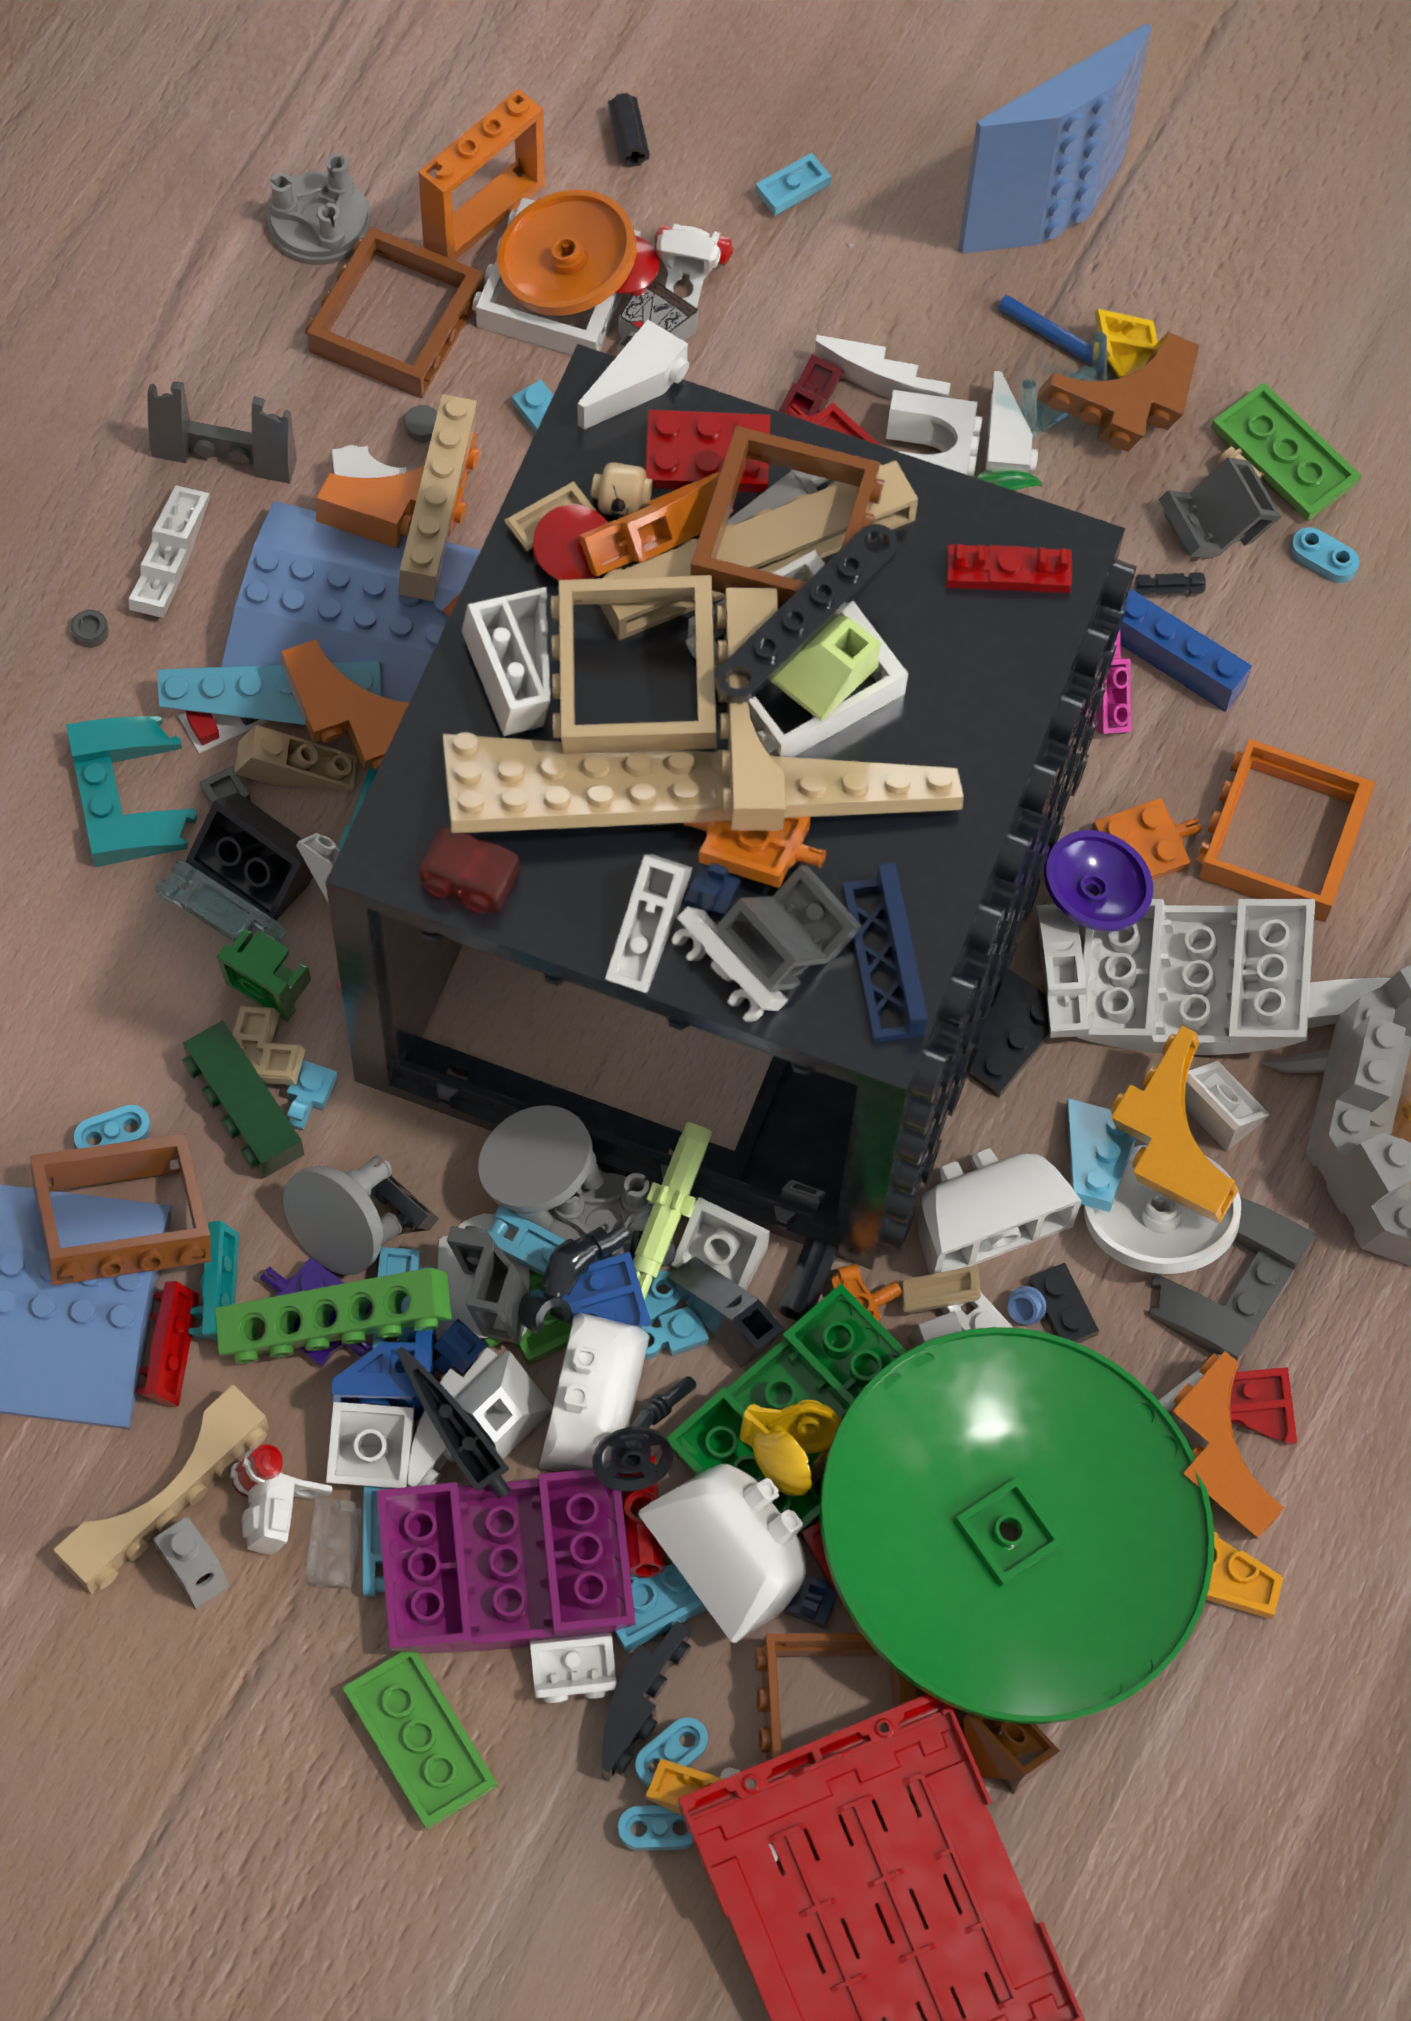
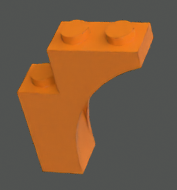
(1220, 1463)

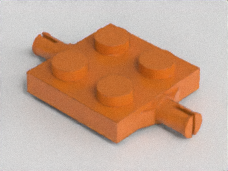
(1152, 835)
(758, 853)

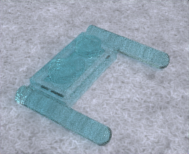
(1041, 415)

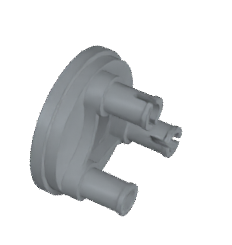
(318, 214)
(538, 1162)
(614, 1203)
(336, 1216)

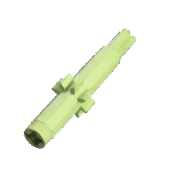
(670, 1203)

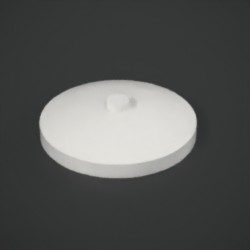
(1157, 1232)

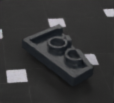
(1012, 1035)

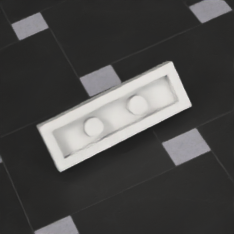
(726, 963)

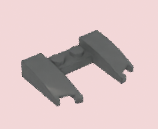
(175, 436)
(1230, 1327)

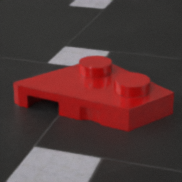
(1264, 1403)

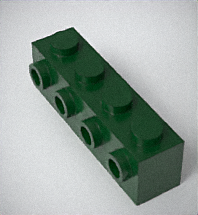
(243, 1099)

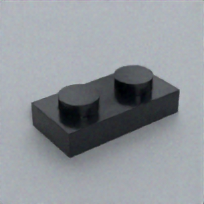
(411, 1210)
(1064, 1304)

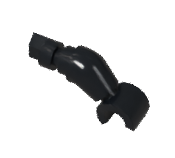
(562, 1273)

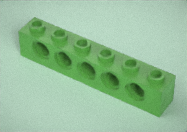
(240, 1322)

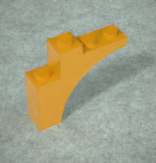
(1158, 1117)

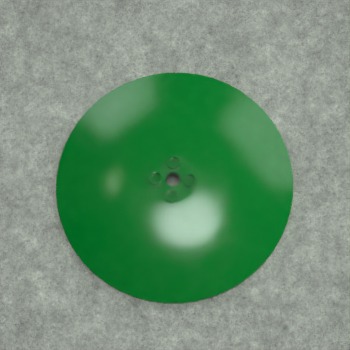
(1088, 1474)

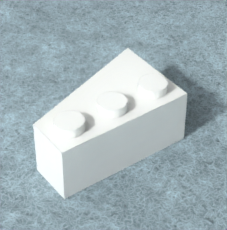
(511, 656)

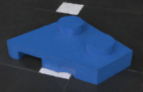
(611, 1292)

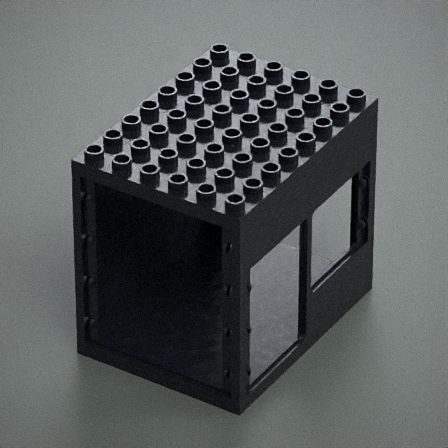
(992, 688)

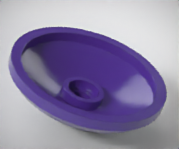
(1105, 868)

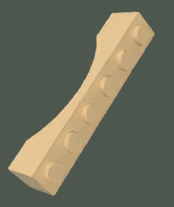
(436, 497)
(755, 779)
(103, 1546)

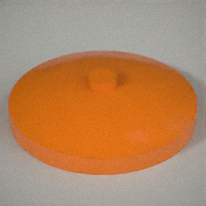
(567, 252)

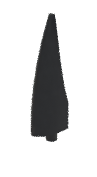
(457, 1430)

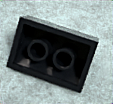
(250, 855)

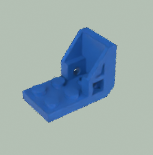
(381, 1378)

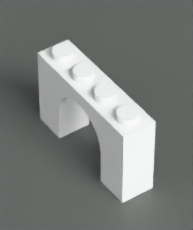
(939, 423)

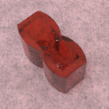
(468, 870)

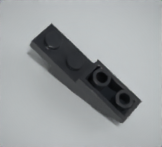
(630, 1711)

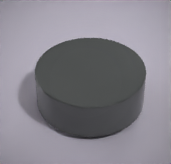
(420, 422)
(89, 628)

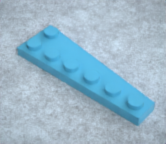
(249, 690)

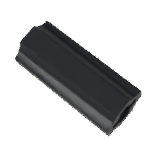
(628, 130)
(807, 1278)

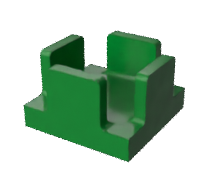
(257, 971)

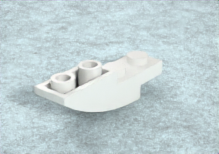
(1062, 972)
(428, 1449)

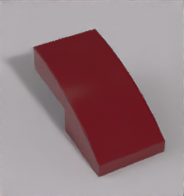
(813, 387)

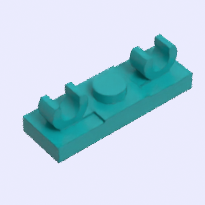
(218, 1280)

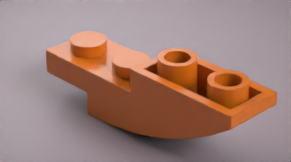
(650, 530)

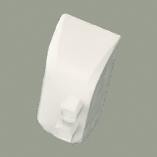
(992, 1209)
(593, 1391)
(731, 1546)

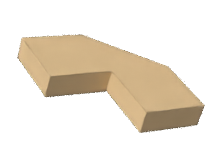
(273, 1061)

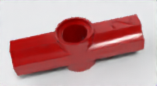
(644, 1550)

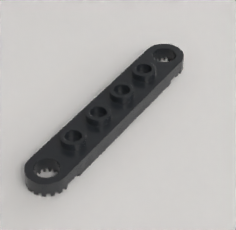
(806, 613)

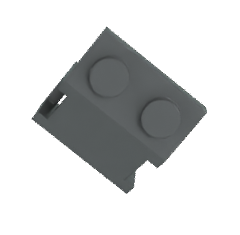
(1221, 510)
(788, 930)
(495, 1286)

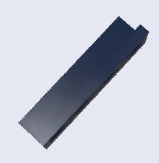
(901, 953)

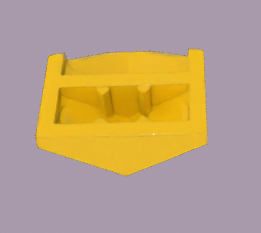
(1128, 340)

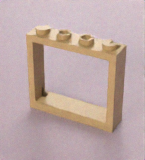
(634, 736)

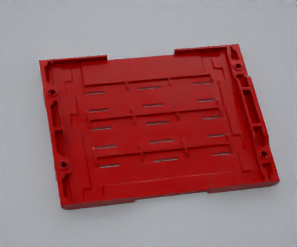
(952, 1838)

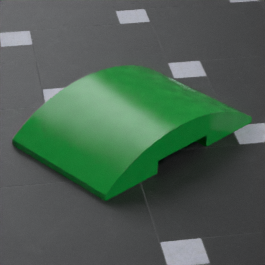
(820, 1359)

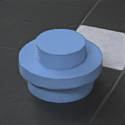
(1026, 1305)

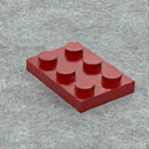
(694, 446)

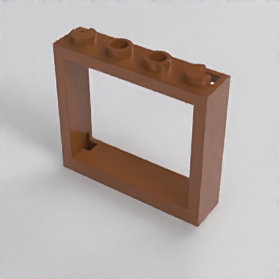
(375, 364)
(787, 454)
(114, 1164)
(809, 1645)

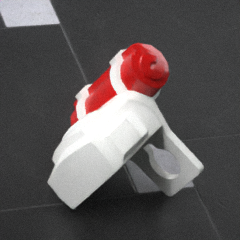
(691, 253)
(269, 1497)

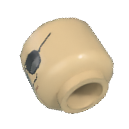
(621, 489)

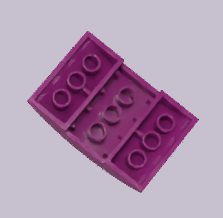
(505, 1569)

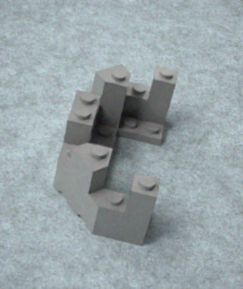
(1355, 1119)

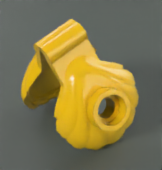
(785, 1437)

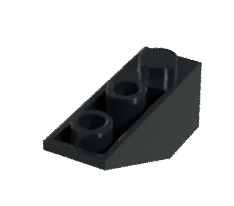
(726, 1310)

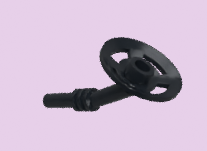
(632, 1449)

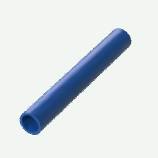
(1047, 329)

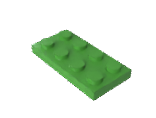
(1286, 451)
(419, 1738)

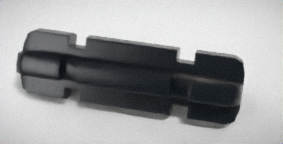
(1170, 584)

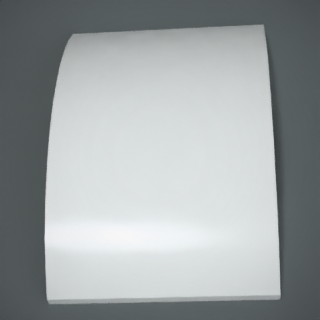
(1216, 969)

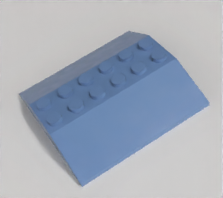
(1052, 150)
(342, 591)
(80, 1344)

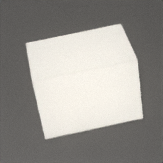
(1222, 1104)
(723, 1242)
(370, 1445)

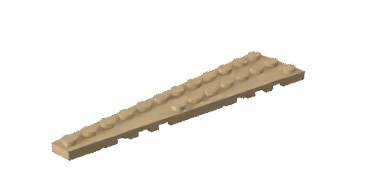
(537, 786)

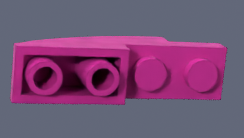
(1115, 709)

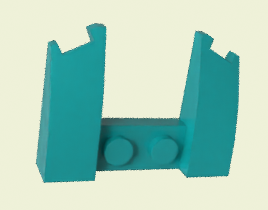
(110, 833)

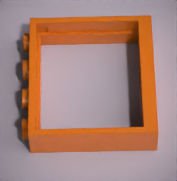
(457, 232)
(1303, 773)

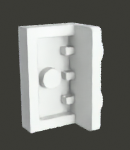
(573, 1667)

